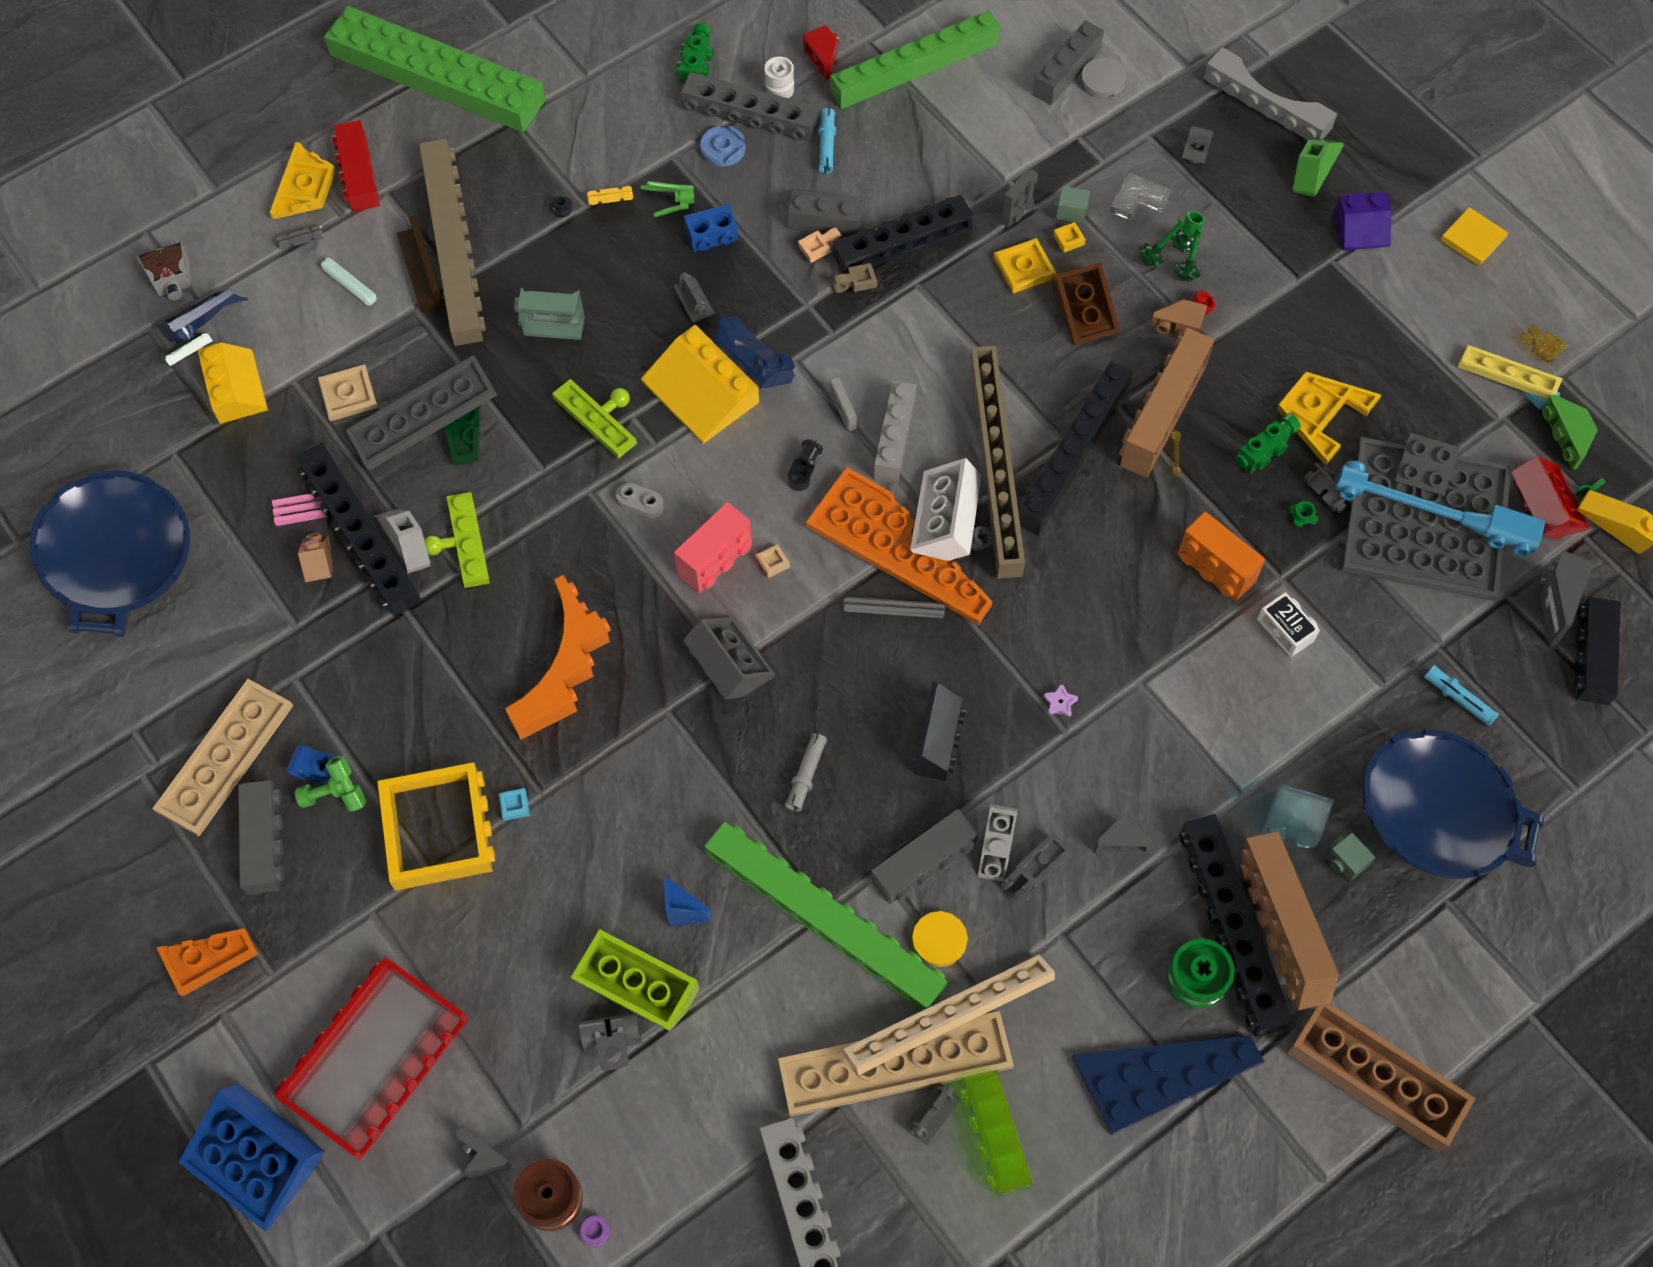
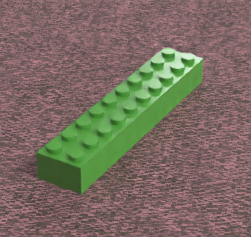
(435, 68)

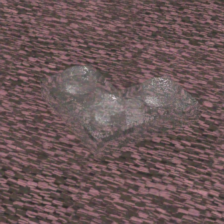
(1136, 192)

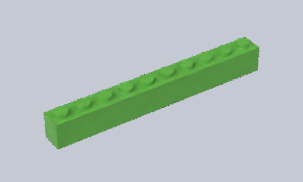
(825, 917)

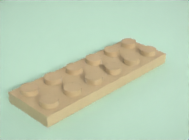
(223, 757)

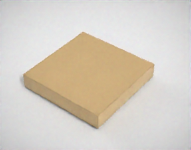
(347, 392)

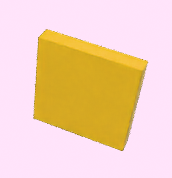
(1474, 236)
(1024, 265)

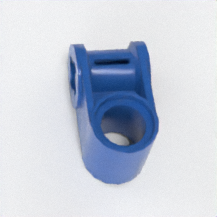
(309, 764)

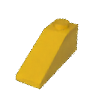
(1623, 521)

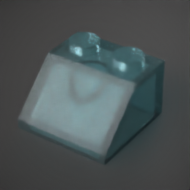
(1297, 815)

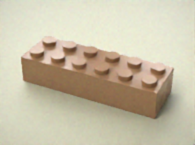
(1165, 402)
(1288, 921)
(1381, 1076)

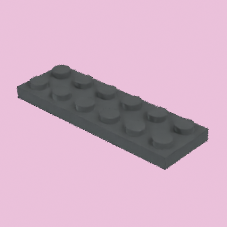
(421, 412)

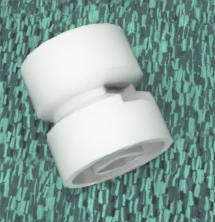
(779, 77)

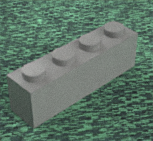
(895, 432)

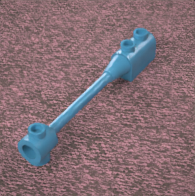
(1500, 526)

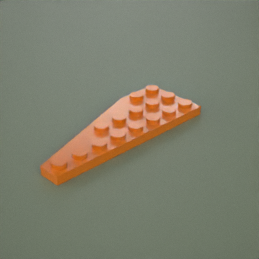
(880, 531)

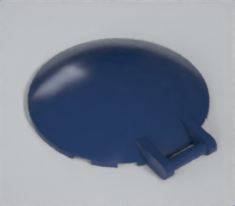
(109, 546)
(1446, 806)

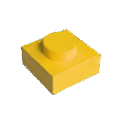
(1069, 237)

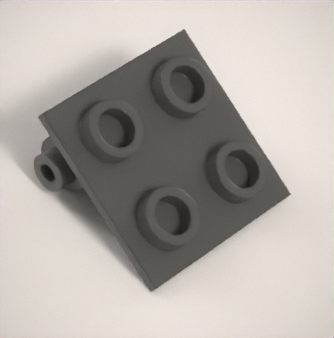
(1427, 464)

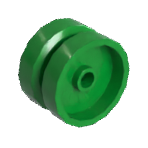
(1209, 960)

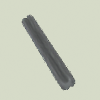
(894, 607)

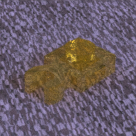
(1545, 346)

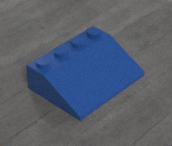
(250, 1155)

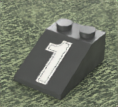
(1561, 593)

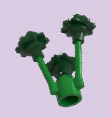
(1184, 240)

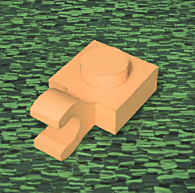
(818, 245)

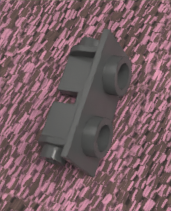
(693, 298)
(1322, 480)
(932, 1113)

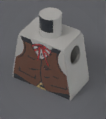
(168, 270)

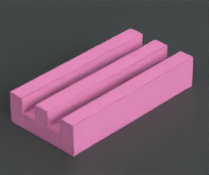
(296, 504)

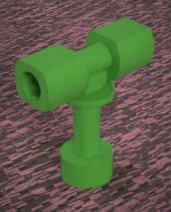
(338, 785)

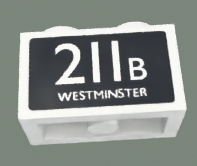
(1288, 624)

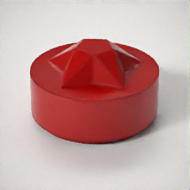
(1204, 298)

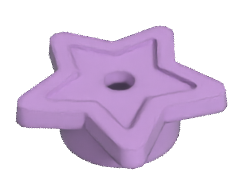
(1060, 708)

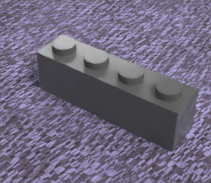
(1068, 62)
(260, 837)
(924, 856)

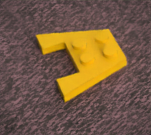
(1315, 404)

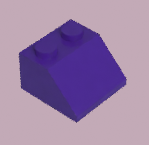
(1363, 220)

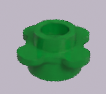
(1306, 508)

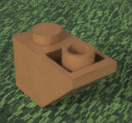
(1178, 317)
(316, 557)

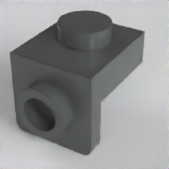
(1197, 145)

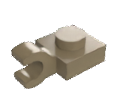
(858, 277)

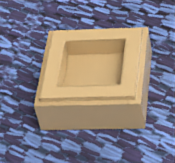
(772, 561)

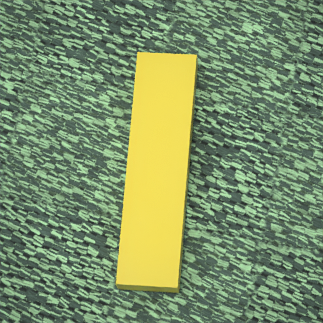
(1509, 372)

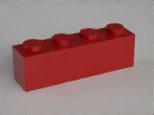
(356, 166)

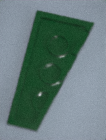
(464, 437)

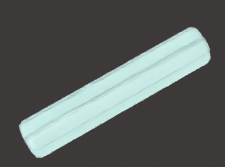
(349, 281)

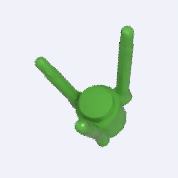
(683, 194)

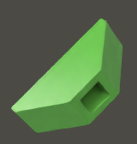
(1315, 165)
(1570, 427)

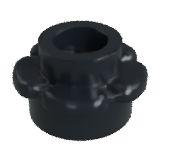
(561, 206)

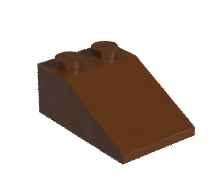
(1085, 303)

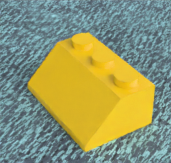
(232, 381)

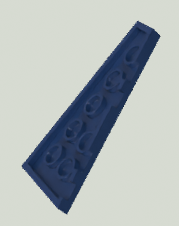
(1150, 1079)

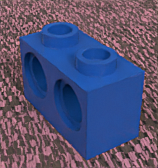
(711, 228)

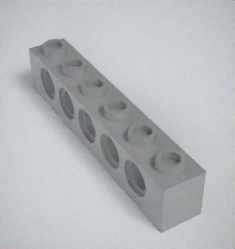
(775, 1138)

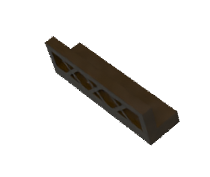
(419, 267)

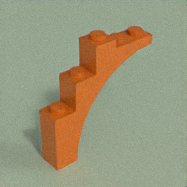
(554, 694)

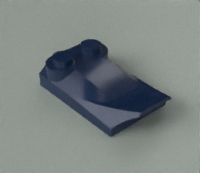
(182, 325)
(752, 356)

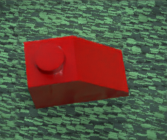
(822, 49)

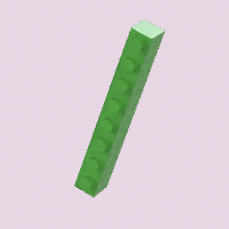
(915, 59)

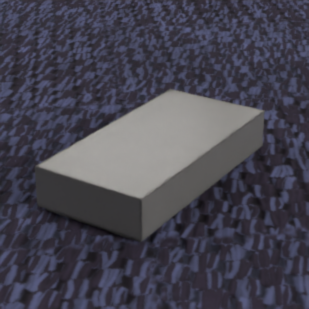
(843, 404)

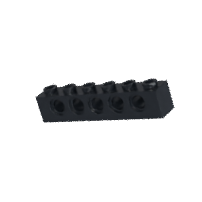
(904, 234)

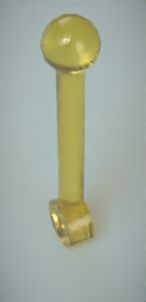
(1176, 436)

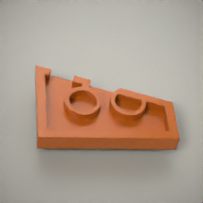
(203, 960)

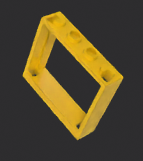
(407, 879)

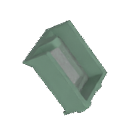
(550, 314)

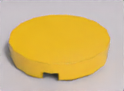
(939, 939)

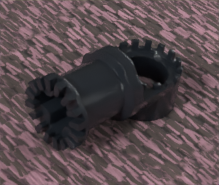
(804, 464)

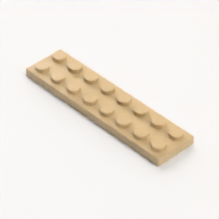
(827, 1080)

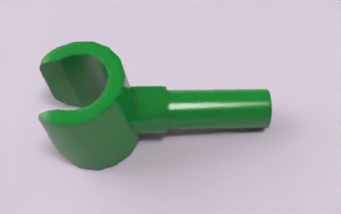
(1585, 488)

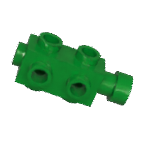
(695, 53)
(1267, 444)

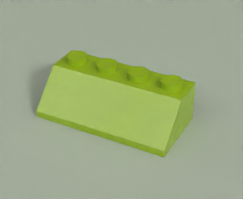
(636, 980)

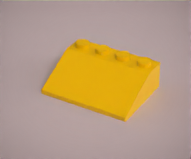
(701, 384)

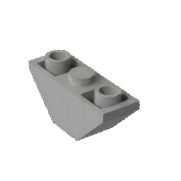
(403, 538)
(997, 842)

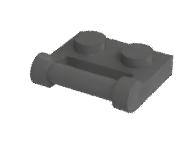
(1019, 198)

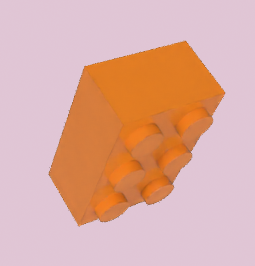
(1220, 557)

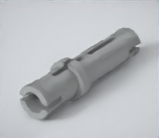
(802, 782)

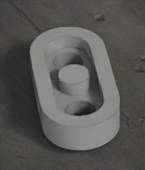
(638, 500)

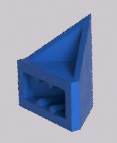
(682, 906)

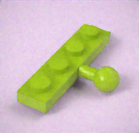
(597, 417)
(465, 539)

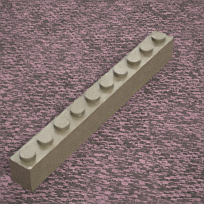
(451, 243)
(997, 463)

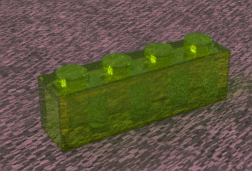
(996, 1133)

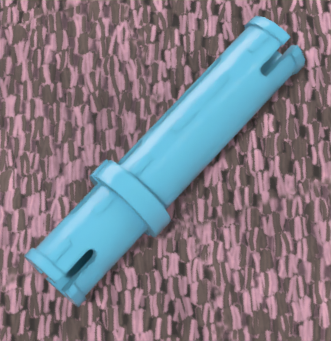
(827, 133)
(1435, 676)

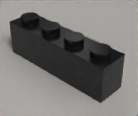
(1598, 650)

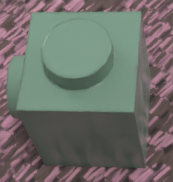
(1072, 204)
(1349, 856)

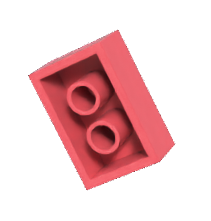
(713, 548)

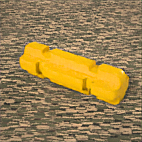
(610, 195)

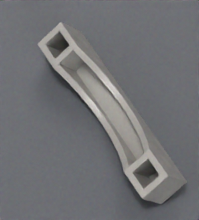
(1305, 118)

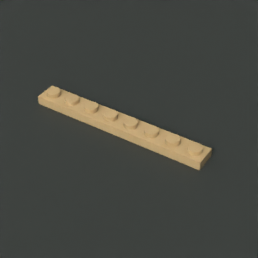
(948, 1014)

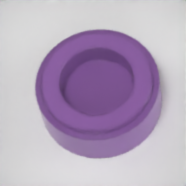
(594, 1231)

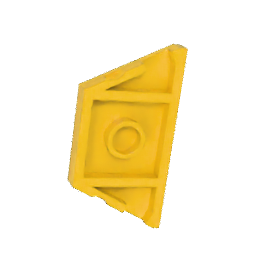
(303, 184)

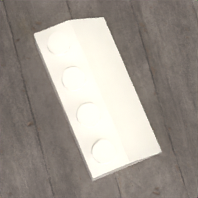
(947, 511)

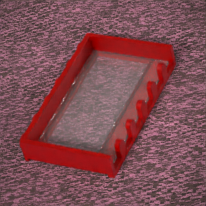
(371, 1057)

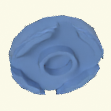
(723, 146)

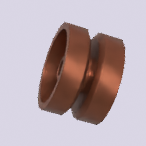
(555, 1211)

